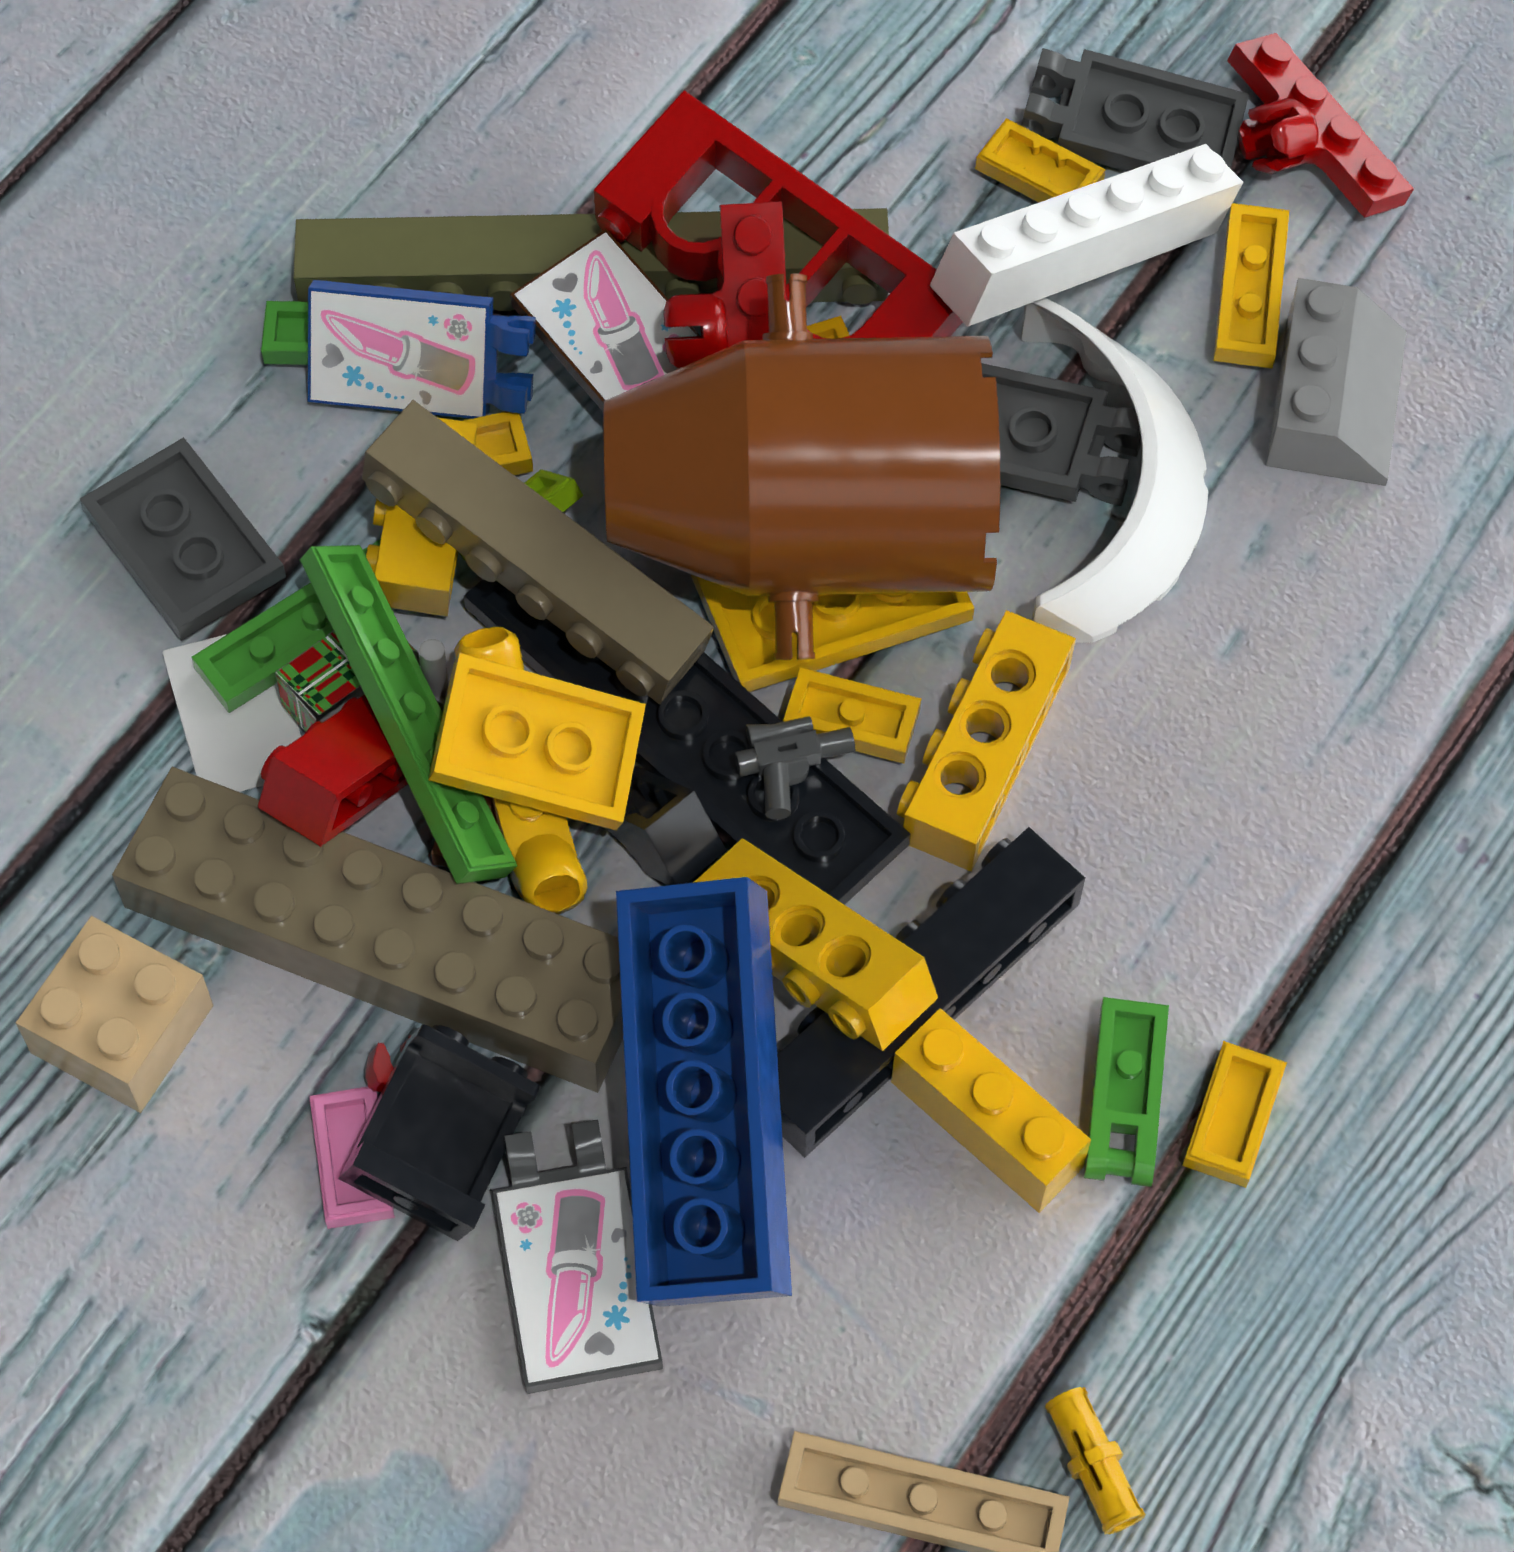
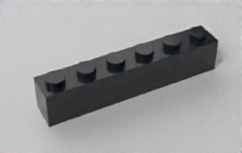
(967, 947)

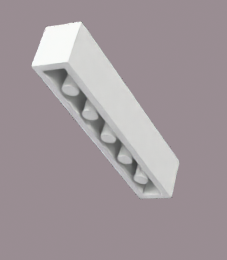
(1084, 234)

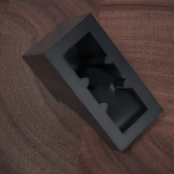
(667, 829)

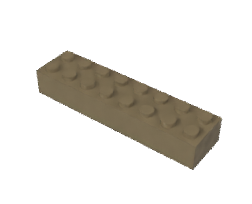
(378, 928)

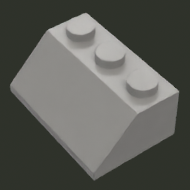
(1337, 385)

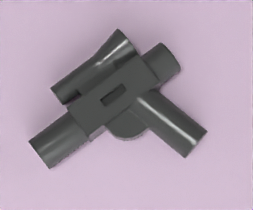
(783, 757)

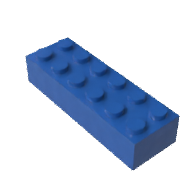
(703, 1093)

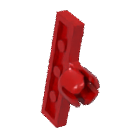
(1309, 126)
(739, 310)

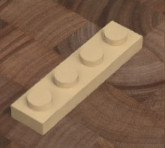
(919, 1498)

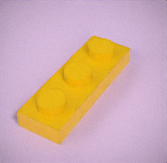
(1251, 286)

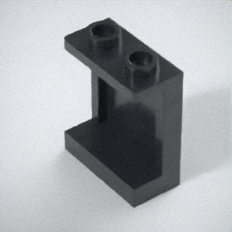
(439, 1130)

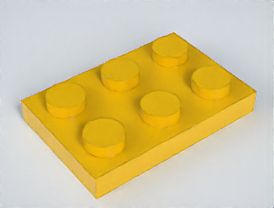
(537, 742)

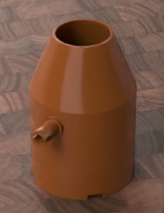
(812, 466)

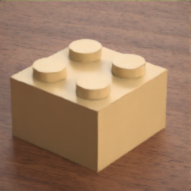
(115, 1013)

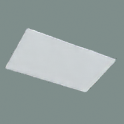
(225, 744)

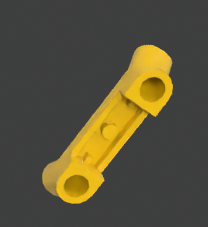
(539, 841)

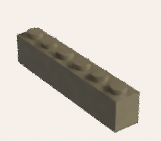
(535, 552)

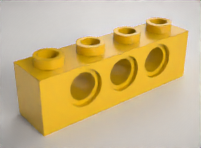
(956, 824)
(832, 953)

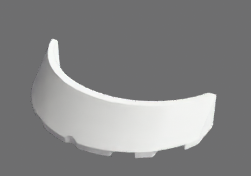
(1170, 496)

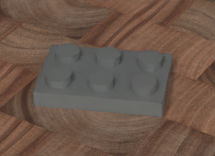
(182, 538)

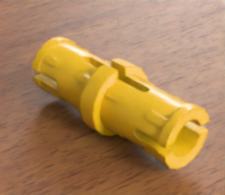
(1095, 1460)

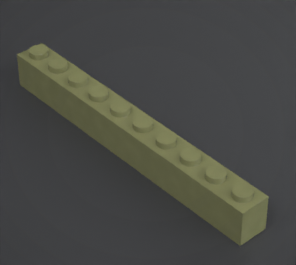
(506, 251)

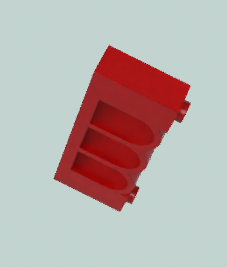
(686, 149)

